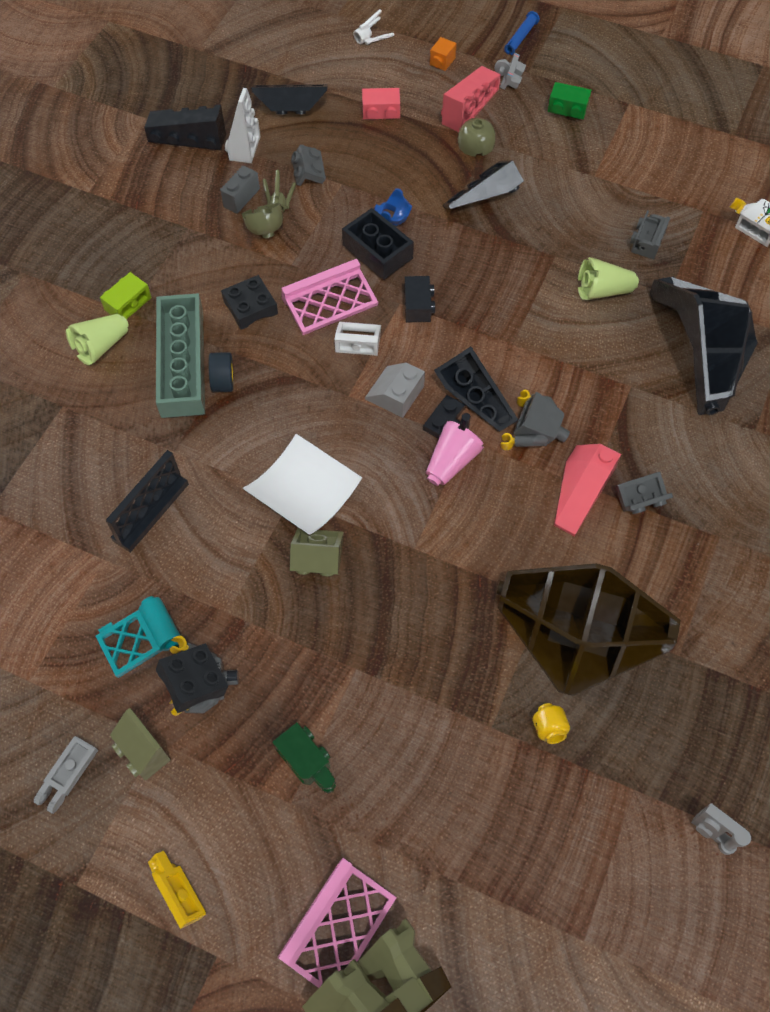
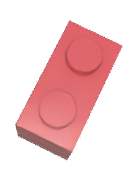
(381, 103)

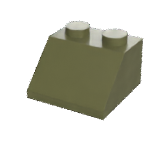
(316, 552)
(138, 746)

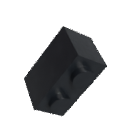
(418, 299)

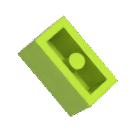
(126, 296)

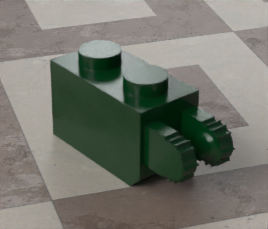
(305, 758)

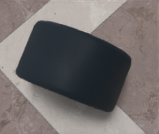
(221, 372)

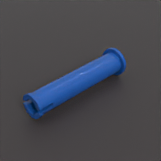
(532, 19)

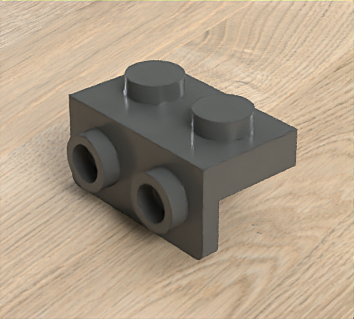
(308, 165)
(642, 492)

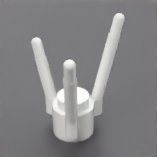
(364, 32)

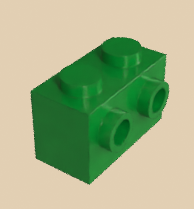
(569, 100)

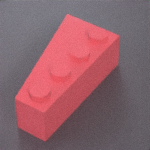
(469, 97)

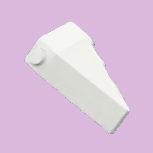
(244, 131)

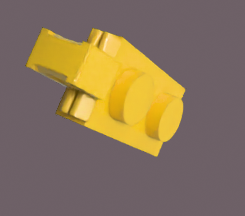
(176, 890)

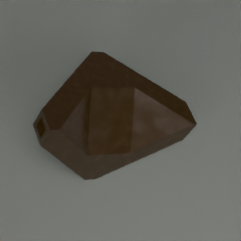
(585, 623)

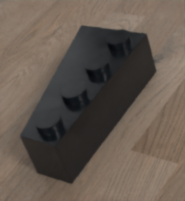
(187, 127)

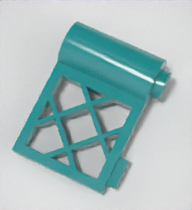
(153, 622)

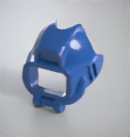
(397, 204)

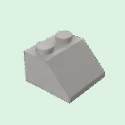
(397, 388)

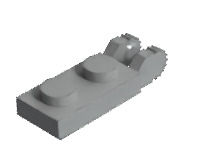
(66, 773)

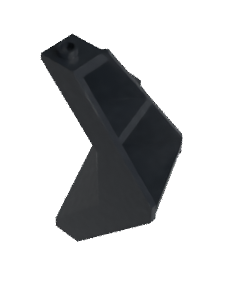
(720, 337)

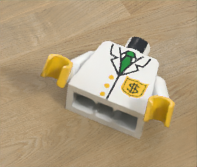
(754, 219)

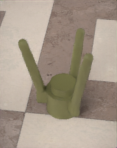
(278, 197)

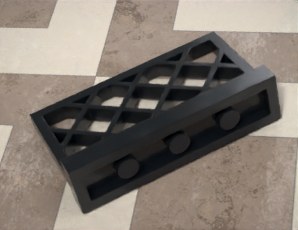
(147, 510)

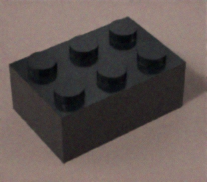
(377, 243)

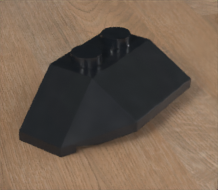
(290, 97)

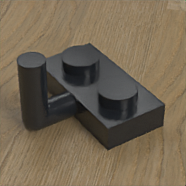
(447, 410)

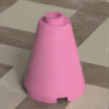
(452, 453)

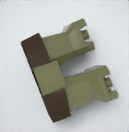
(393, 957)

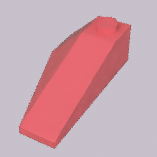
(583, 481)

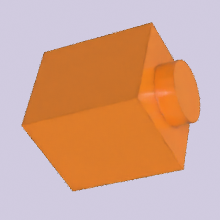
(443, 53)

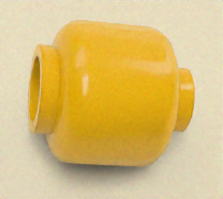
(551, 723)

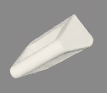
(355, 342)

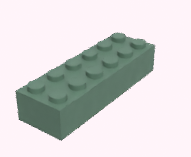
(180, 356)

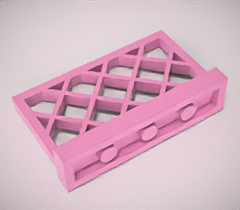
(318, 284)
(317, 912)

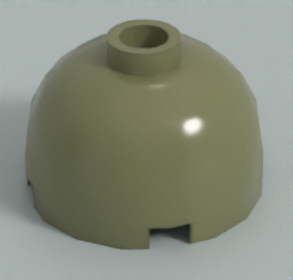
(476, 137)
(264, 219)

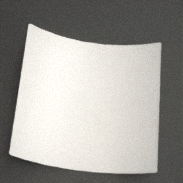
(305, 485)

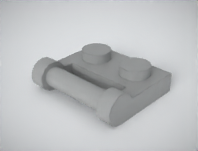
(714, 823)

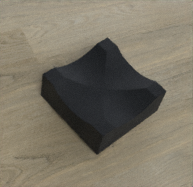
(249, 301)
(191, 677)

